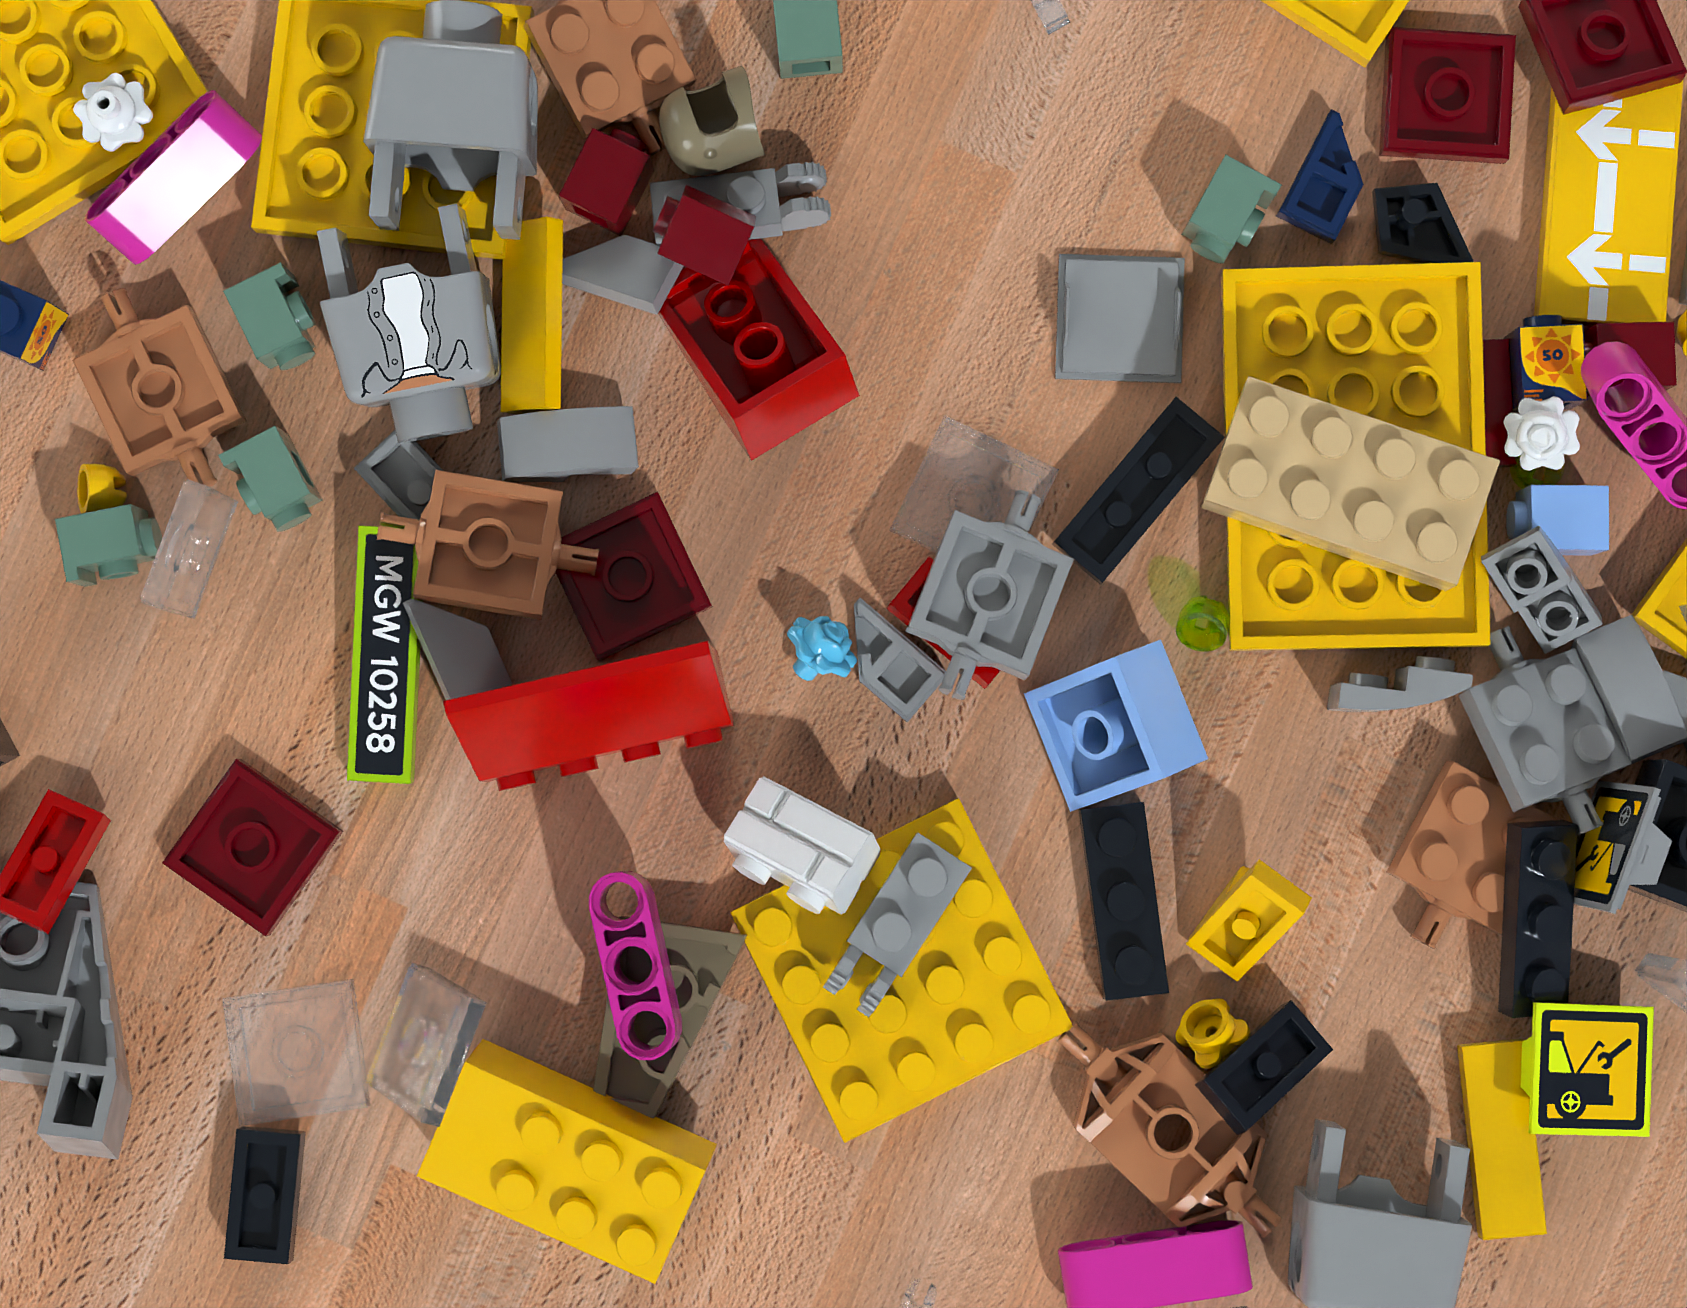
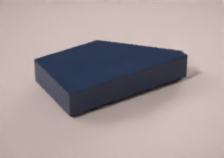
(1324, 184)

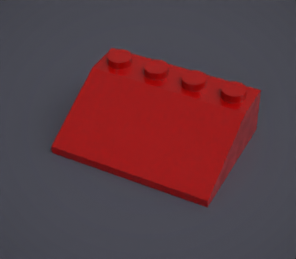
(593, 714)

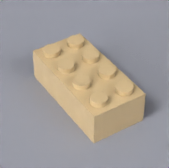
(1350, 484)

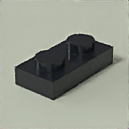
(1264, 1067)
(264, 1195)

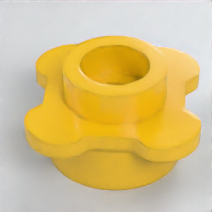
(1204, 1019)

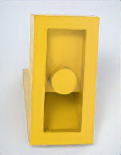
(1248, 919)

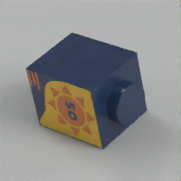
(28, 326)
(1547, 361)

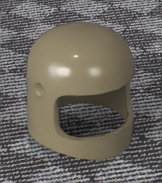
(711, 125)

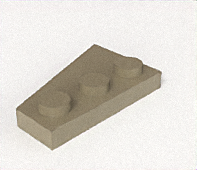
(699, 968)

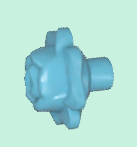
(821, 647)

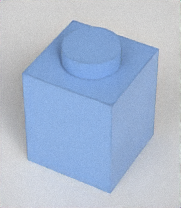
(1568, 514)

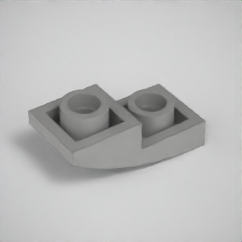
(567, 443)
(1542, 589)
(1413, 686)
(1632, 688)

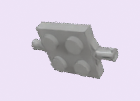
(990, 595)
(1544, 730)

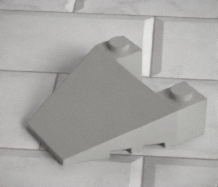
(66, 1026)

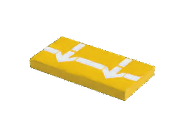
(1609, 210)

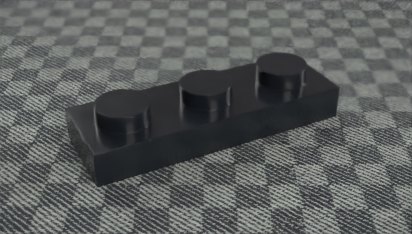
(1138, 490)
(1123, 901)
(1537, 915)

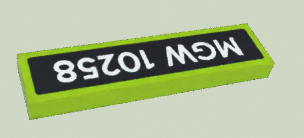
(383, 663)

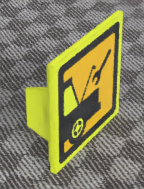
(1589, 1069)

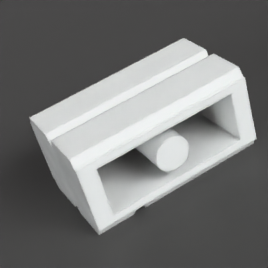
(801, 847)

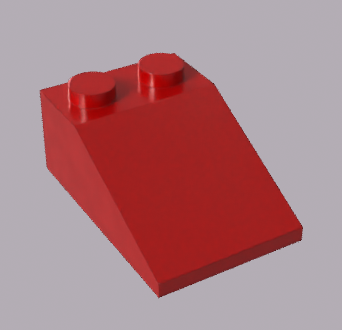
(758, 350)

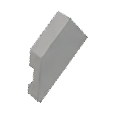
(623, 272)
(457, 650)
(893, 664)

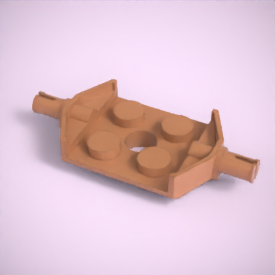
(1118, 1111)

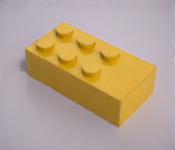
(566, 1160)

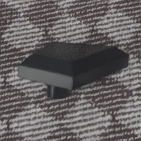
(1417, 225)

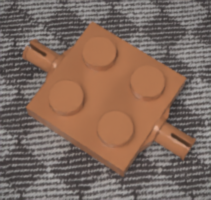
(611, 63)
(159, 389)
(487, 544)
(1459, 851)

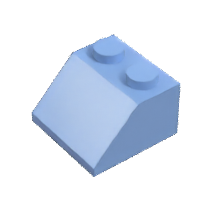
(1116, 726)

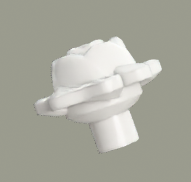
(113, 112)
(1541, 433)

